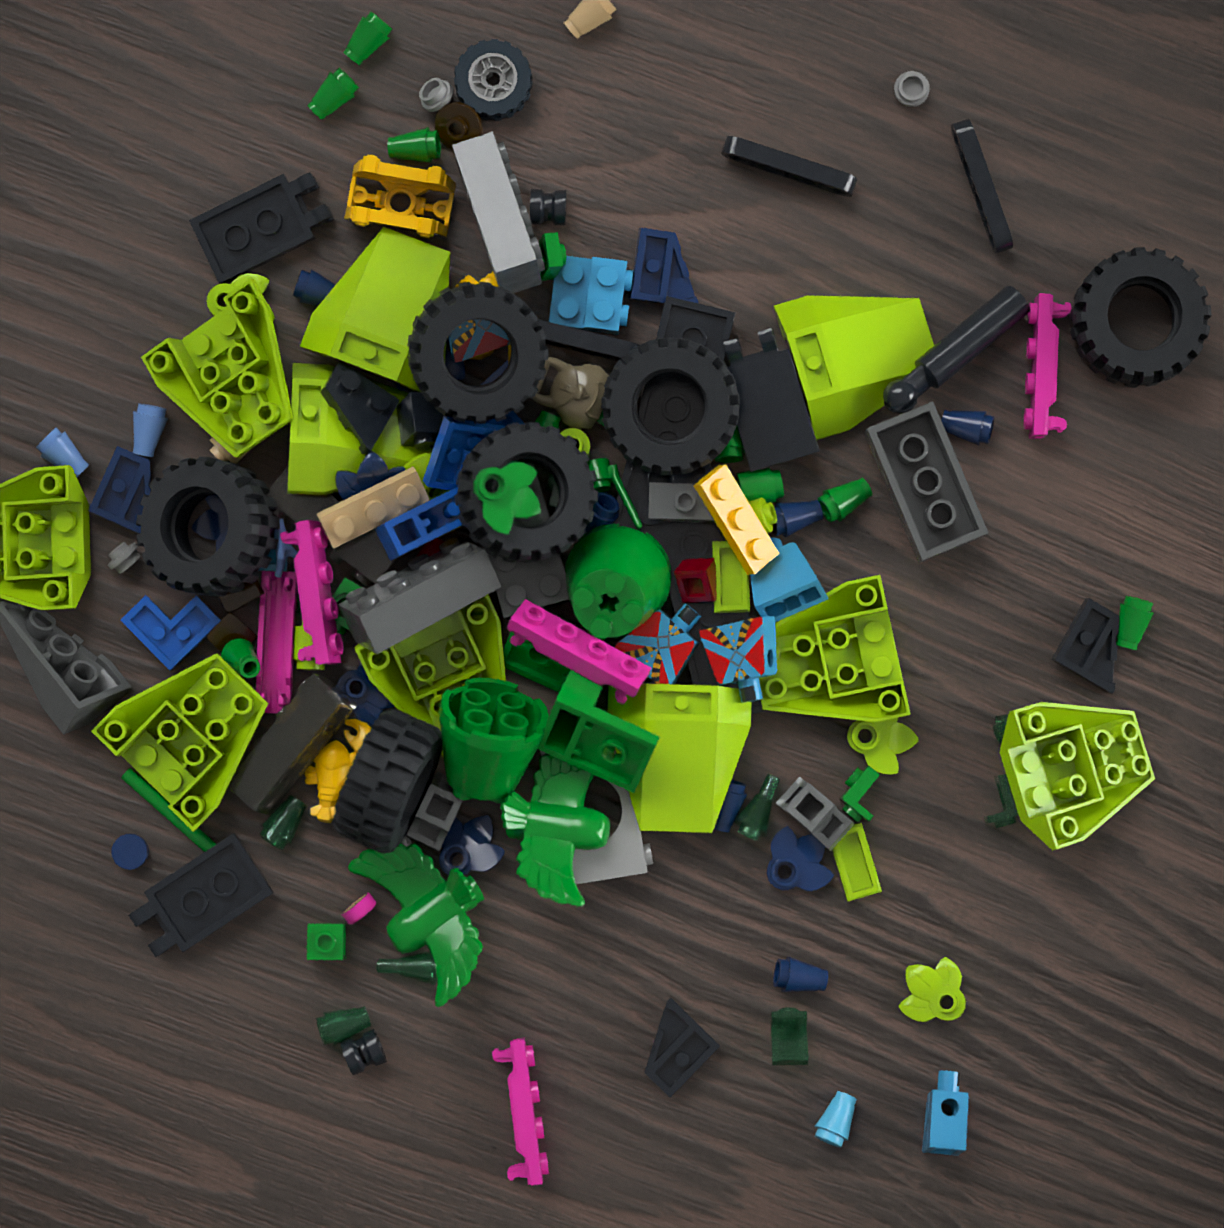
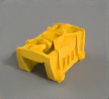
(400, 180)

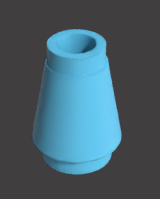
(836, 1120)

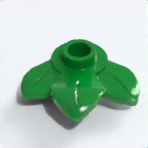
(511, 498)

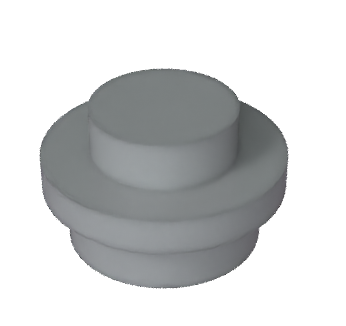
(911, 88)
(435, 94)
(123, 557)

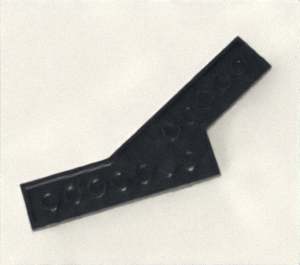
(673, 410)

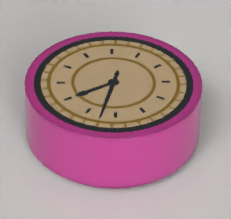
(359, 908)

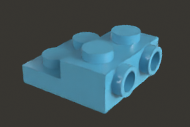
(591, 294)

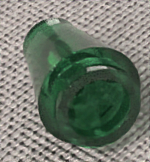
(283, 823)
(342, 1024)

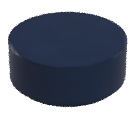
(130, 851)

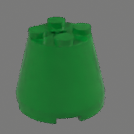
(616, 579)
(489, 737)

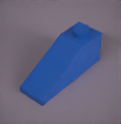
(420, 525)

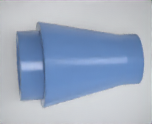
(148, 427)
(60, 451)

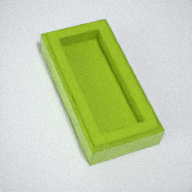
(731, 581)
(856, 865)

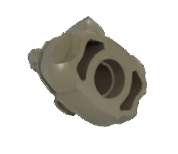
(574, 393)

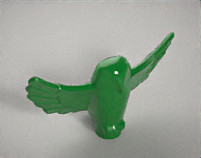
(554, 828)
(430, 912)

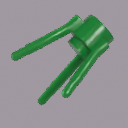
(605, 476)

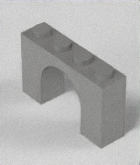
(621, 855)

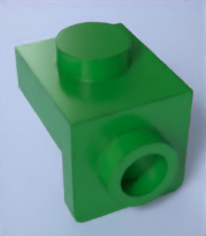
(553, 255)
(858, 784)

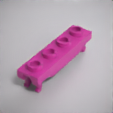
(1044, 356)
(315, 595)
(276, 639)
(577, 650)
(526, 1126)

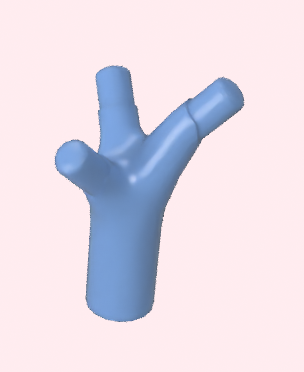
(282, 551)

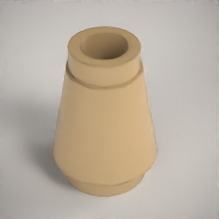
(588, 16)

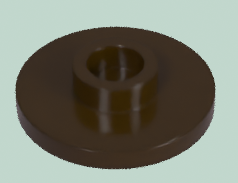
(457, 123)

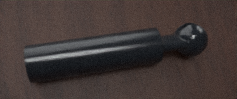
(957, 349)

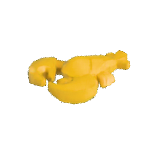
(332, 768)

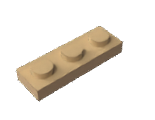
(372, 507)

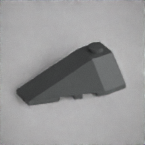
(64, 674)

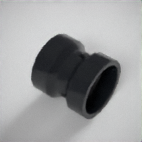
(548, 207)
(371, 1049)

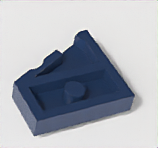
(660, 268)
(122, 489)

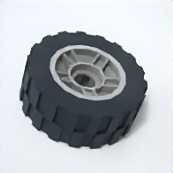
(479, 64)

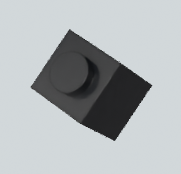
(418, 421)

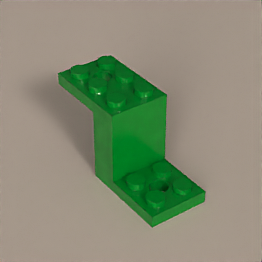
(578, 729)

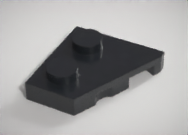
(359, 404)
(1090, 645)
(678, 1049)

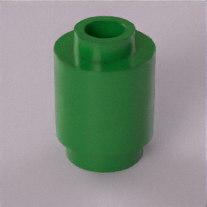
(761, 484)

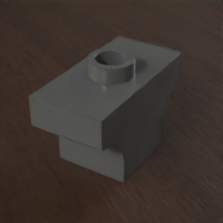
(676, 503)
(815, 813)
(435, 814)

